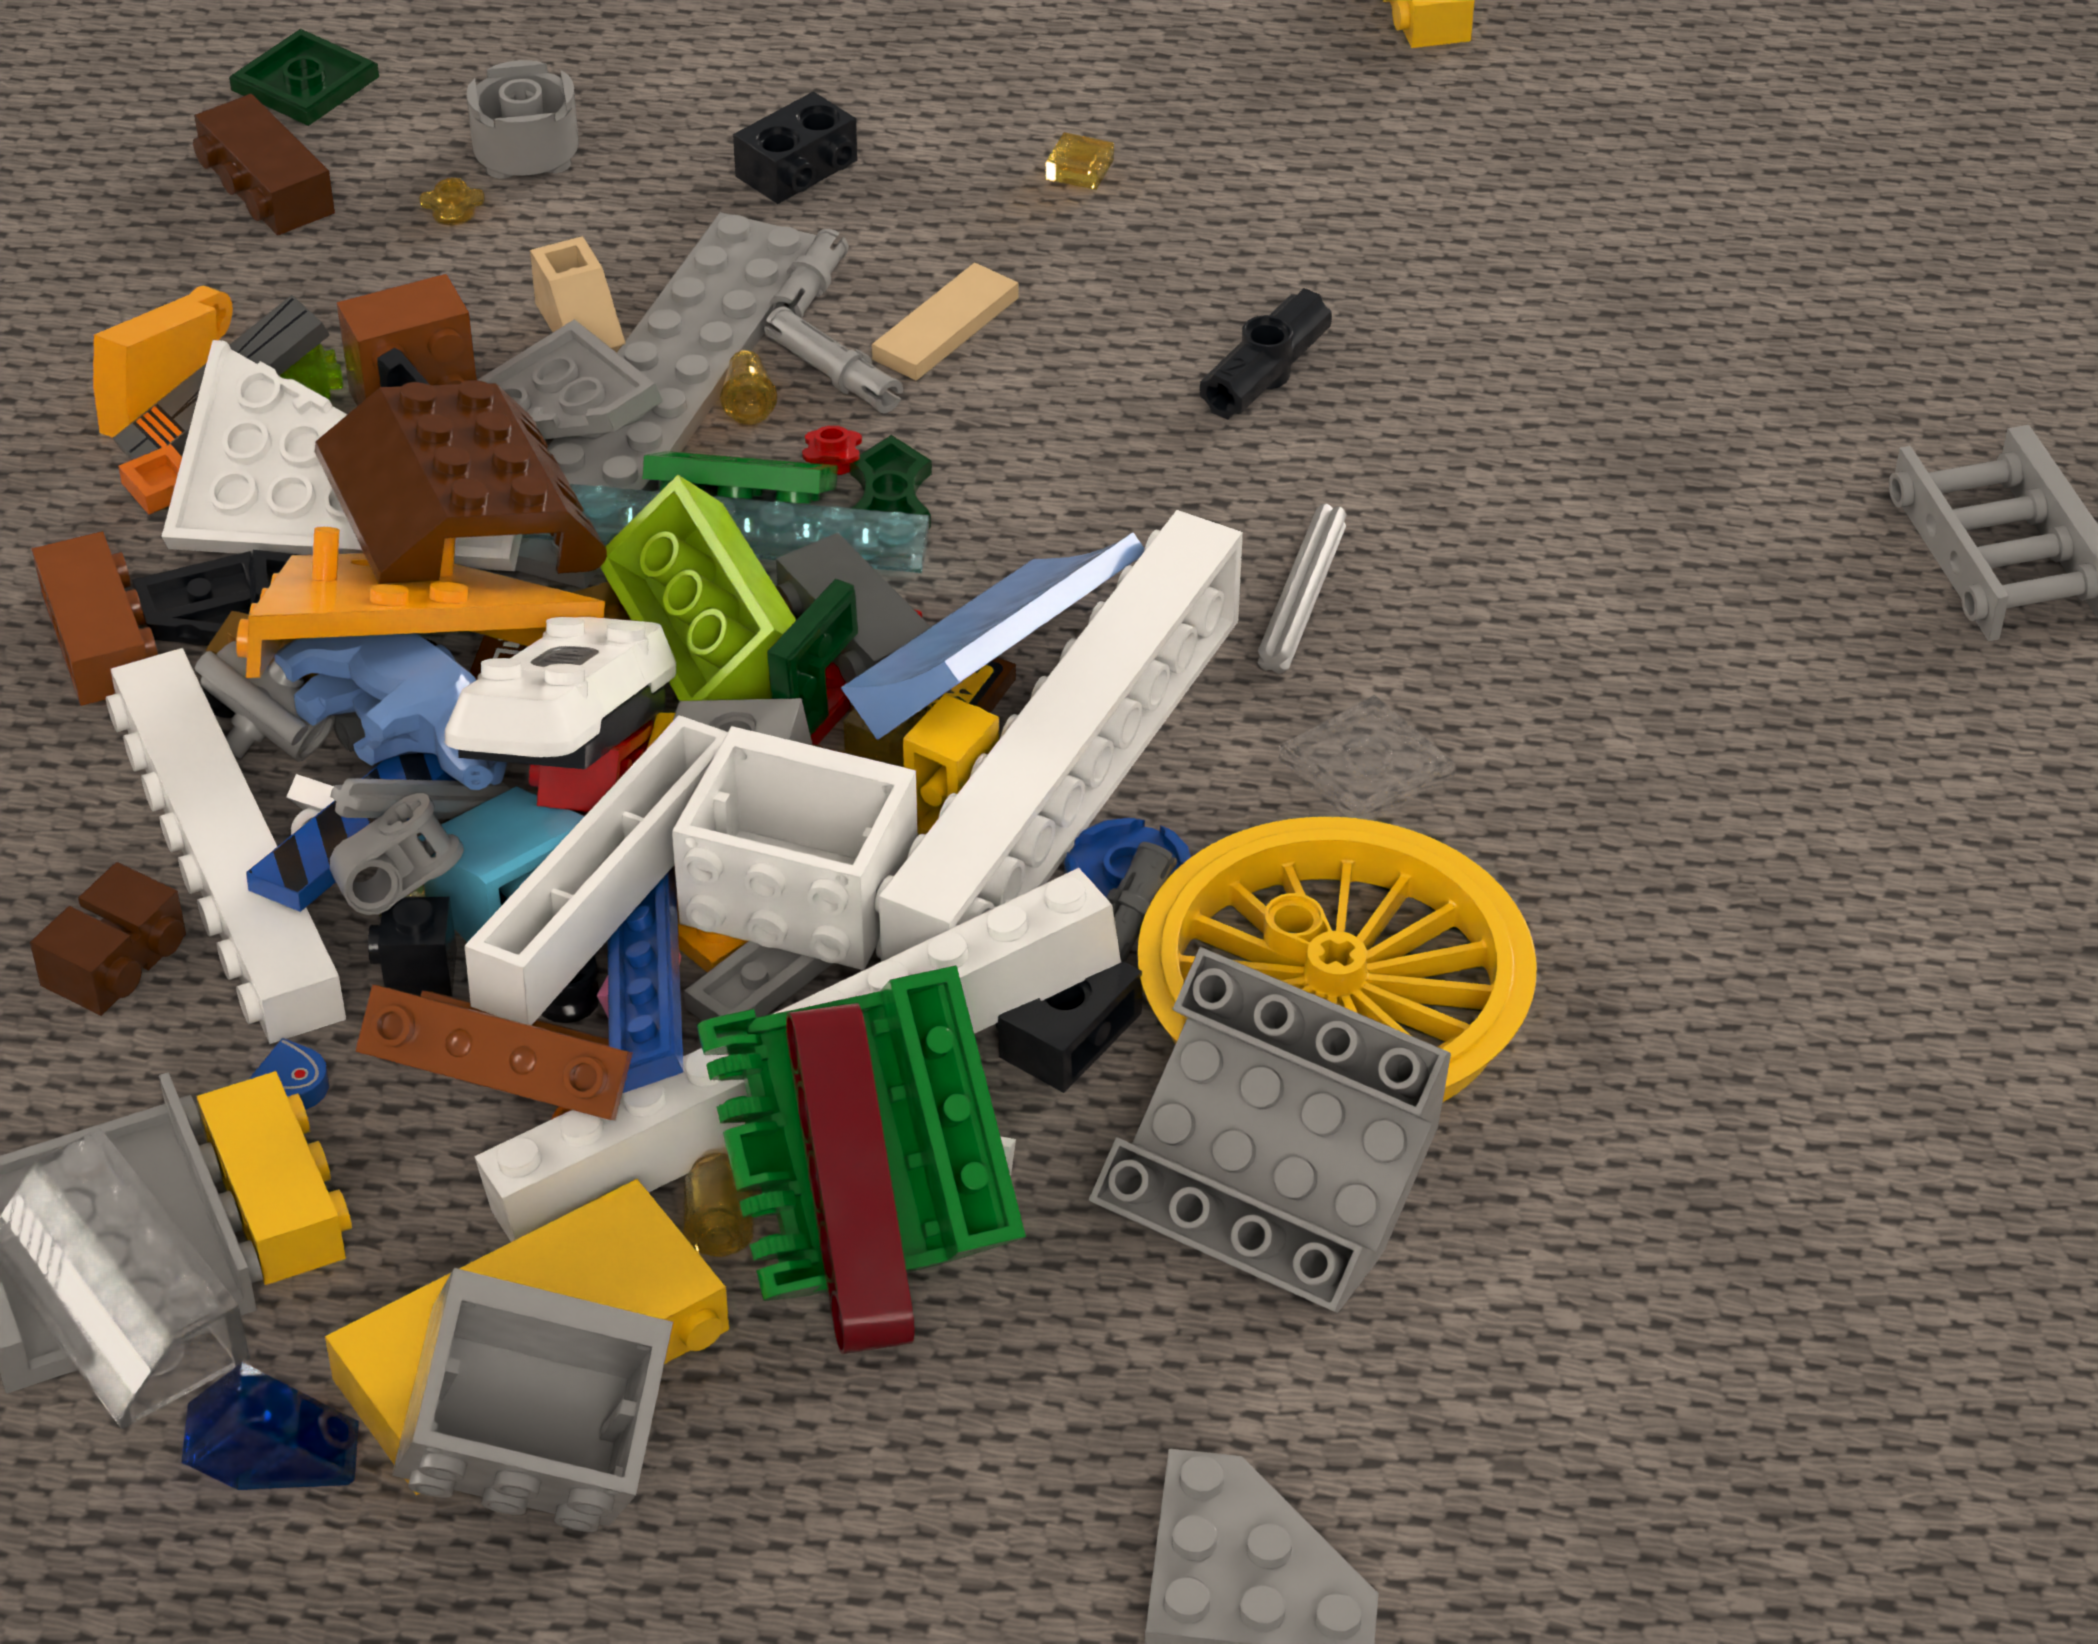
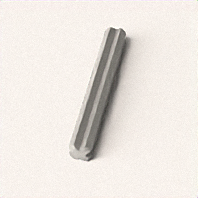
(1301, 589)
(375, 796)

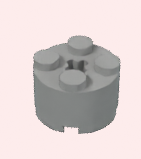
(523, 120)

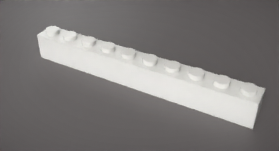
(661, 1129)

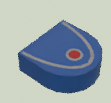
(299, 1071)

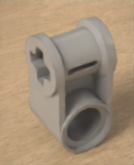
(398, 852)

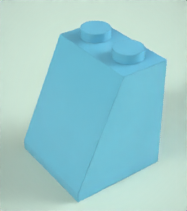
(502, 848)

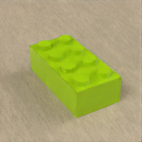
(704, 585)

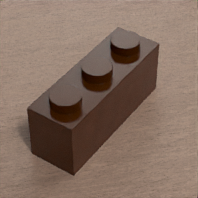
(263, 164)

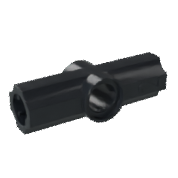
(1265, 353)

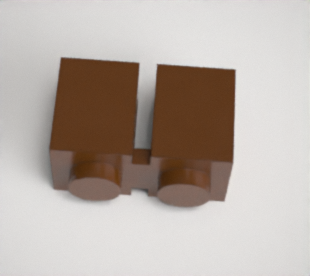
(104, 958)

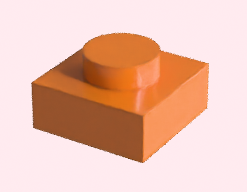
(152, 478)

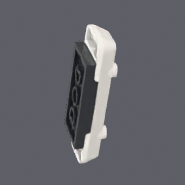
(565, 694)

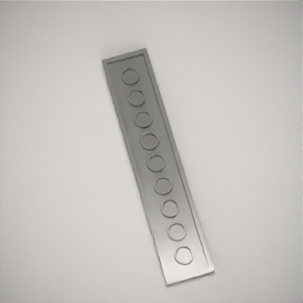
(685, 347)

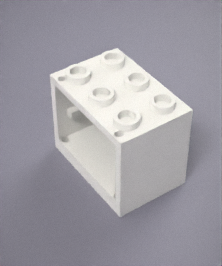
(793, 846)

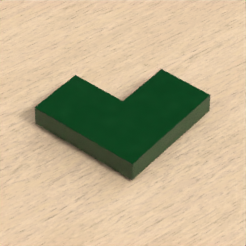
(809, 646)

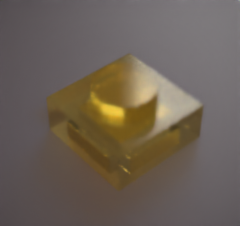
(1079, 161)

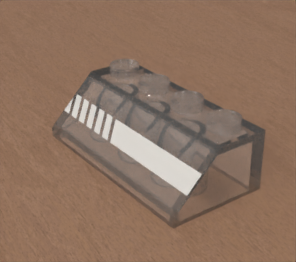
(117, 1281)

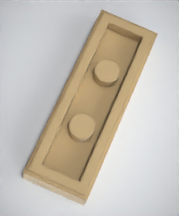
(945, 321)

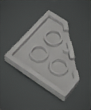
(575, 384)
(1247, 1565)

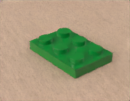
(743, 476)

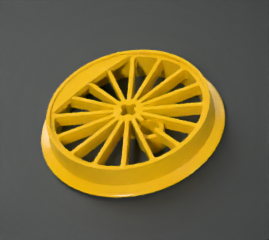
(1335, 962)

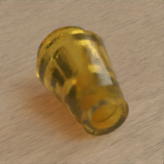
(747, 388)

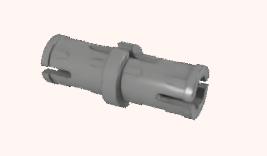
(811, 273)

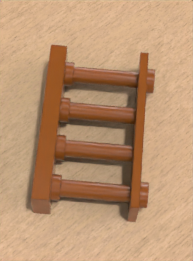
(494, 1052)

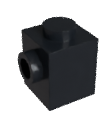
(416, 945)

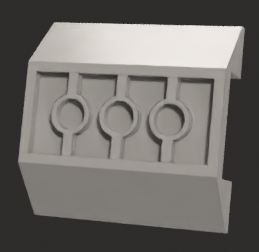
(1279, 1132)

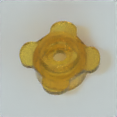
(452, 201)

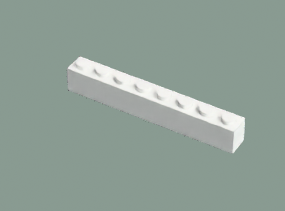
(222, 833)

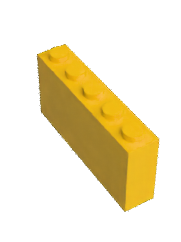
(606, 1252)

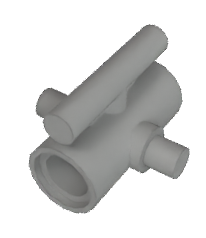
(260, 705)

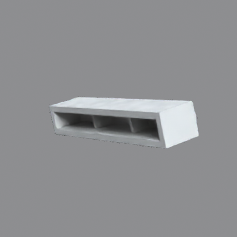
(589, 880)

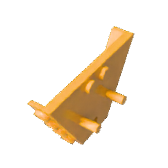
(342, 598)

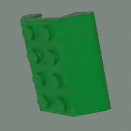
(935, 1121)

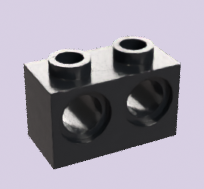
(795, 147)

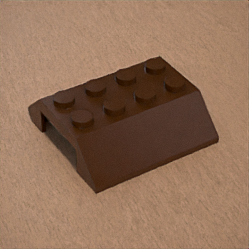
(449, 465)

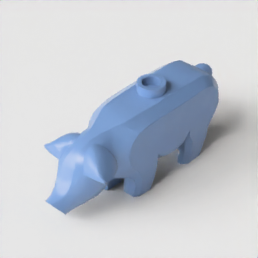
(398, 690)

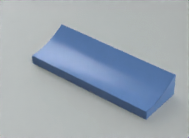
(980, 633)

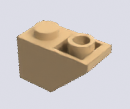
(574, 286)

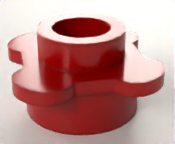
(832, 446)

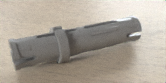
(846, 368)

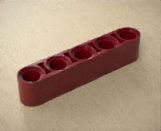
(850, 1178)

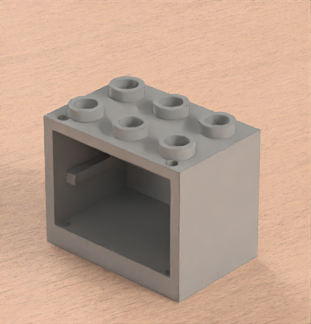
(532, 1401)

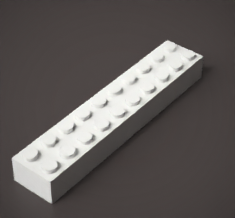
(1072, 736)

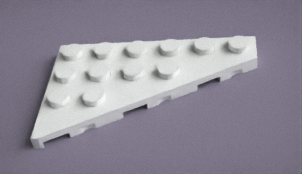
(255, 474)

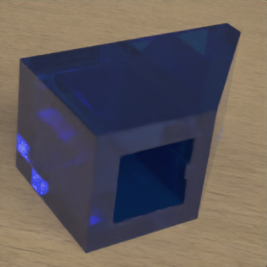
(268, 1435)

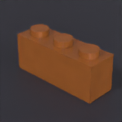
(92, 611)

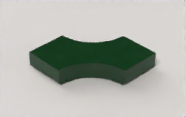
(891, 477)

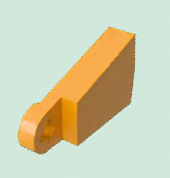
(154, 354)

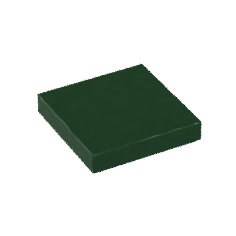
(304, 76)

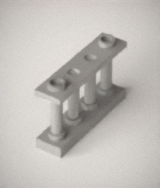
(2041, 499)

